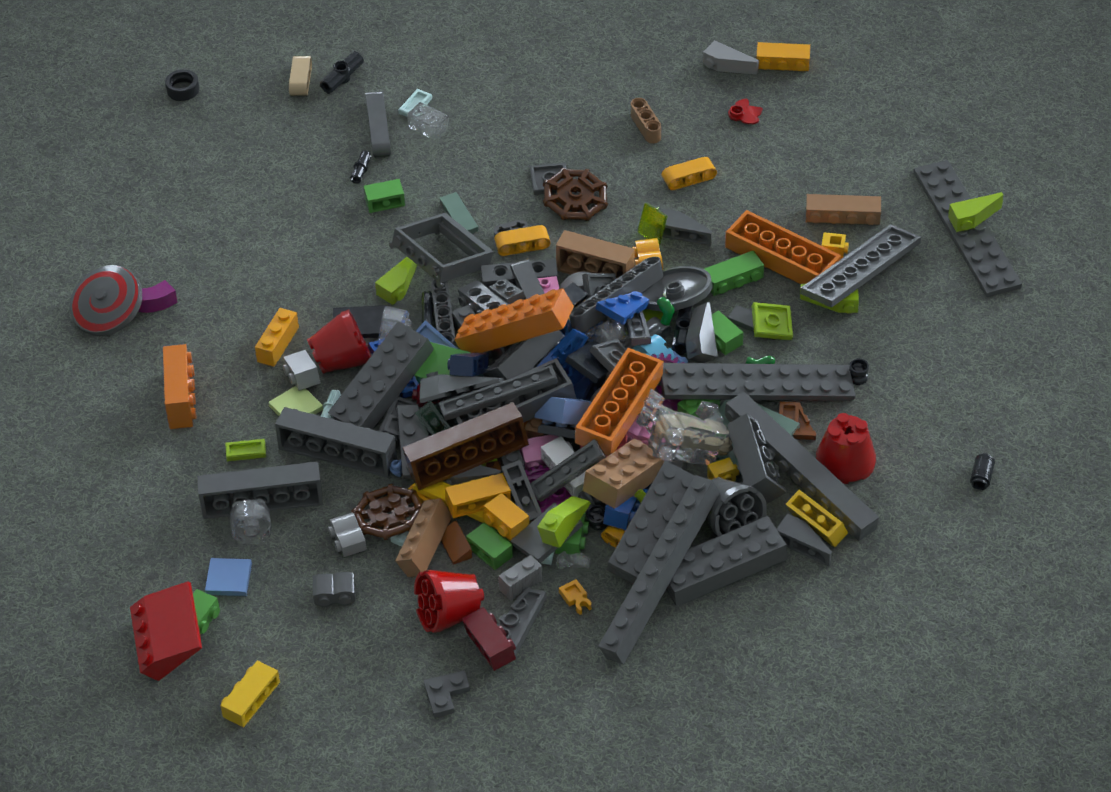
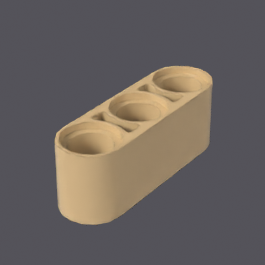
(300, 75)

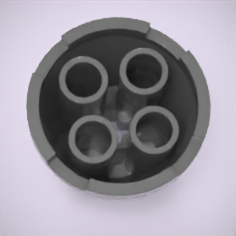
(735, 506)

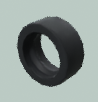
(182, 94)

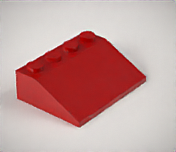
(165, 630)

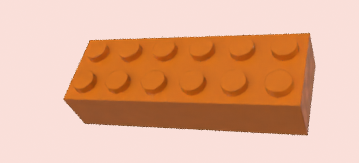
(779, 248)
(515, 322)
(619, 401)

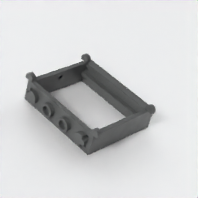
(477, 251)

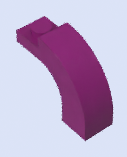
(158, 297)

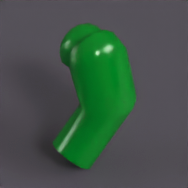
(667, 310)
(765, 360)

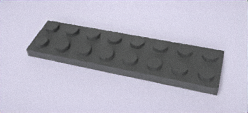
(860, 265)

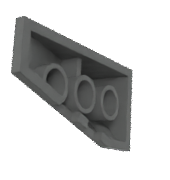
(445, 385)

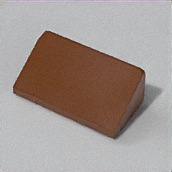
(456, 543)

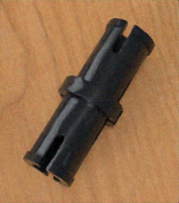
(360, 167)

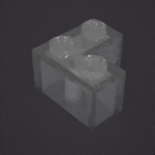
(390, 319)

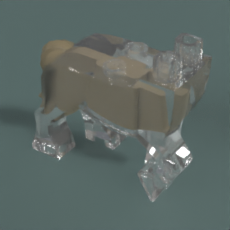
(683, 435)

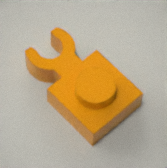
(575, 594)

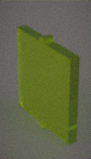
(652, 222)

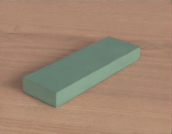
(457, 210)

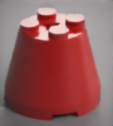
(339, 344)
(847, 449)
(445, 598)

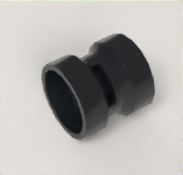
(859, 371)
(595, 513)

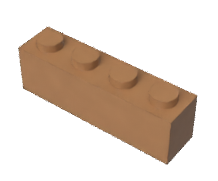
(843, 209)
(424, 537)

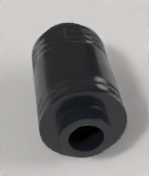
(982, 471)

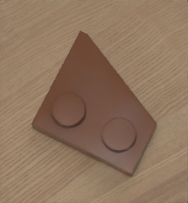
(795, 412)

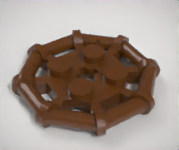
(575, 202)
(393, 523)

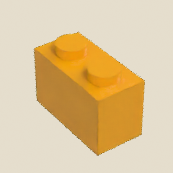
(505, 516)

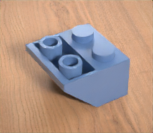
(562, 411)

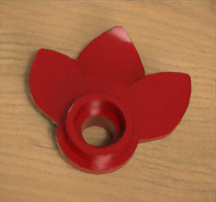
(744, 112)

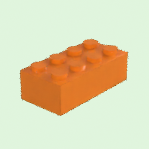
(179, 386)

